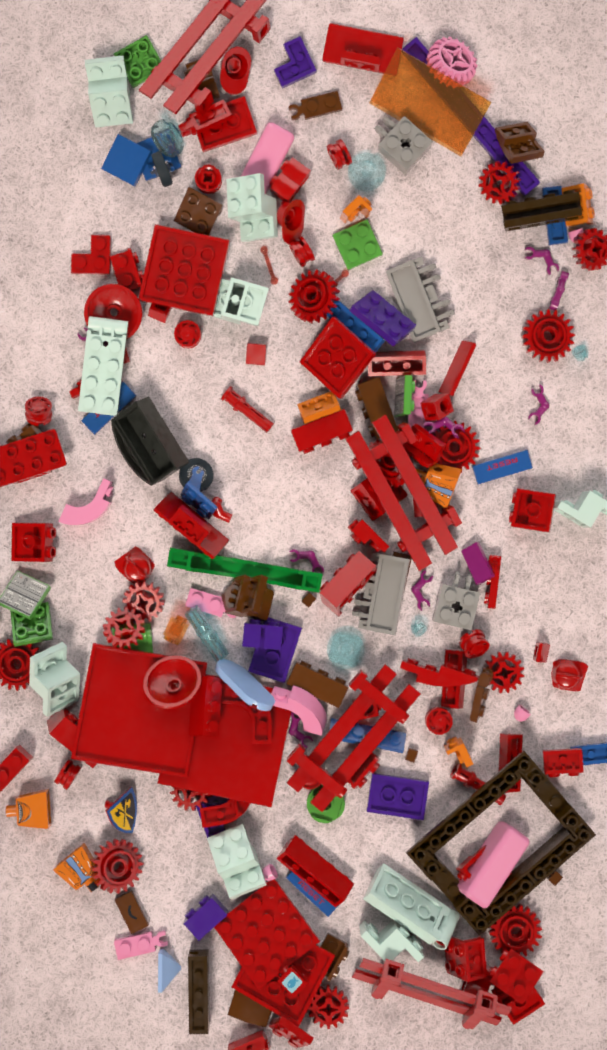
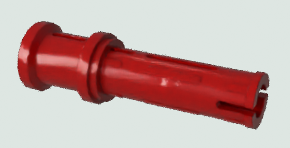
(239, 403)
(469, 779)

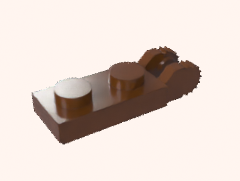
(481, 693)

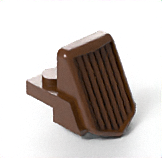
(248, 597)

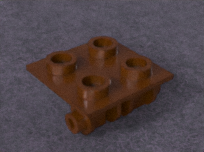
(198, 212)

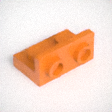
(357, 205)
(587, 211)
(318, 407)
(457, 746)

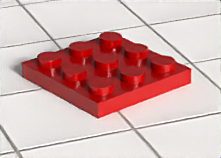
(337, 357)

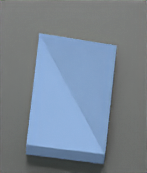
(167, 969)

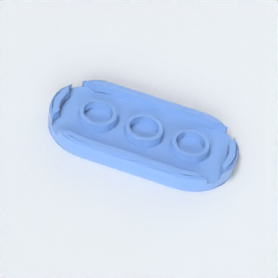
(244, 684)

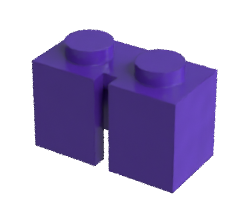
(262, 635)
(205, 917)

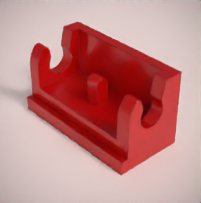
(255, 1041)

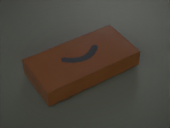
(131, 912)

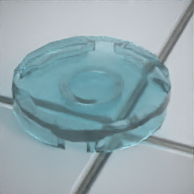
(167, 138)
(366, 172)
(345, 649)

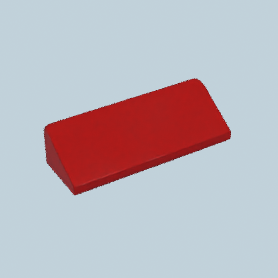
(457, 368)
(454, 694)
(508, 750)

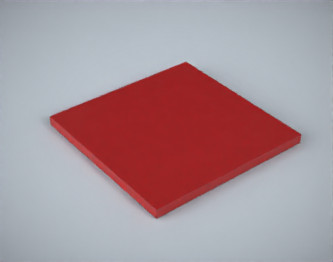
(120, 722)
(233, 765)

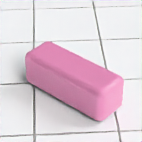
(269, 152)
(494, 866)

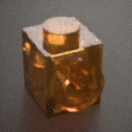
(176, 629)

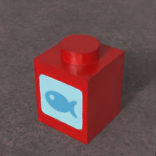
(292, 980)

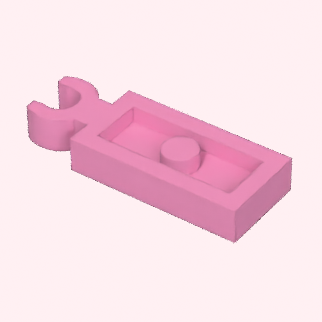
(417, 415)
(207, 602)
(138, 944)

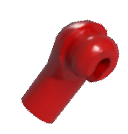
(220, 513)

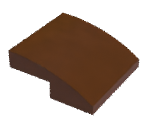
(519, 142)
(248, 1010)

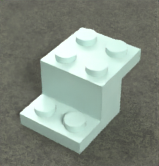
(109, 91)
(252, 207)
(240, 302)
(585, 510)
(54, 679)
(236, 861)
(391, 940)

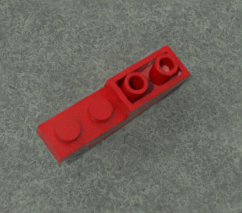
(445, 677)

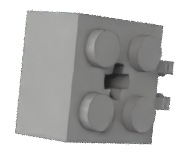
(400, 133)
(466, 599)

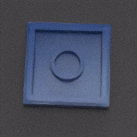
(126, 160)

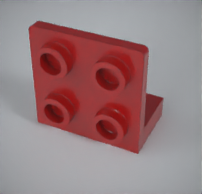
(369, 501)
(466, 959)

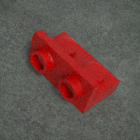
(126, 269)
(427, 448)
(563, 761)

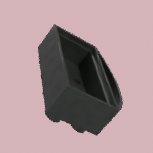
(138, 450)

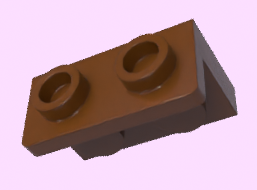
(338, 948)

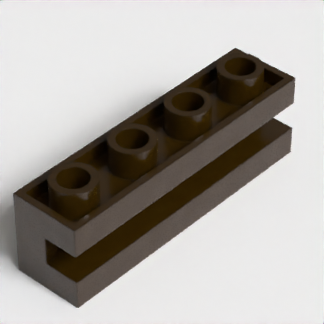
(541, 211)
(198, 991)

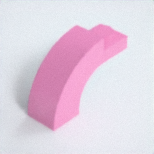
(91, 512)
(303, 705)

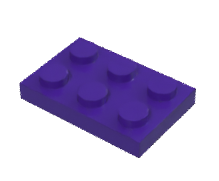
(382, 318)
(276, 663)
(397, 796)

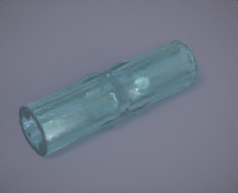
(206, 633)

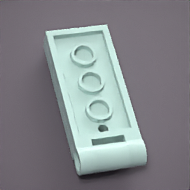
(103, 366)
(411, 907)

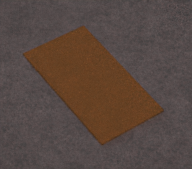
(431, 101)

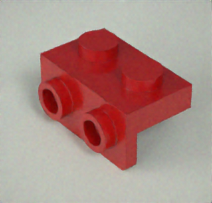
(370, 765)

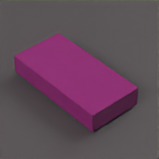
(477, 563)

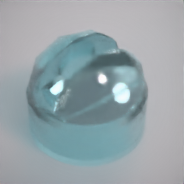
(582, 354)
(419, 628)

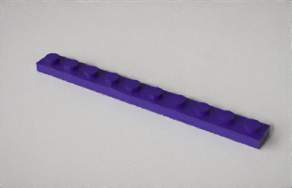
(485, 132)

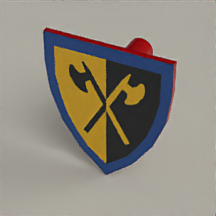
(123, 811)

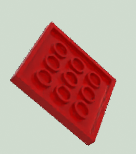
(184, 270)
(266, 933)
(274, 997)

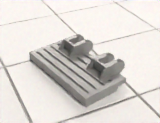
(416, 299)
(385, 594)

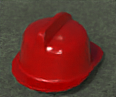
(235, 70)
(291, 219)
(135, 565)
(568, 674)

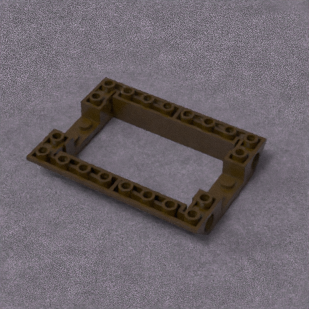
(531, 871)

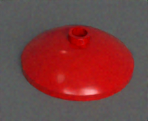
(115, 297)
(172, 673)

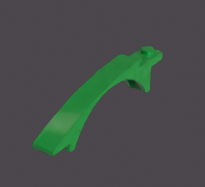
(234, 567)

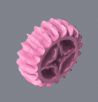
(452, 59)

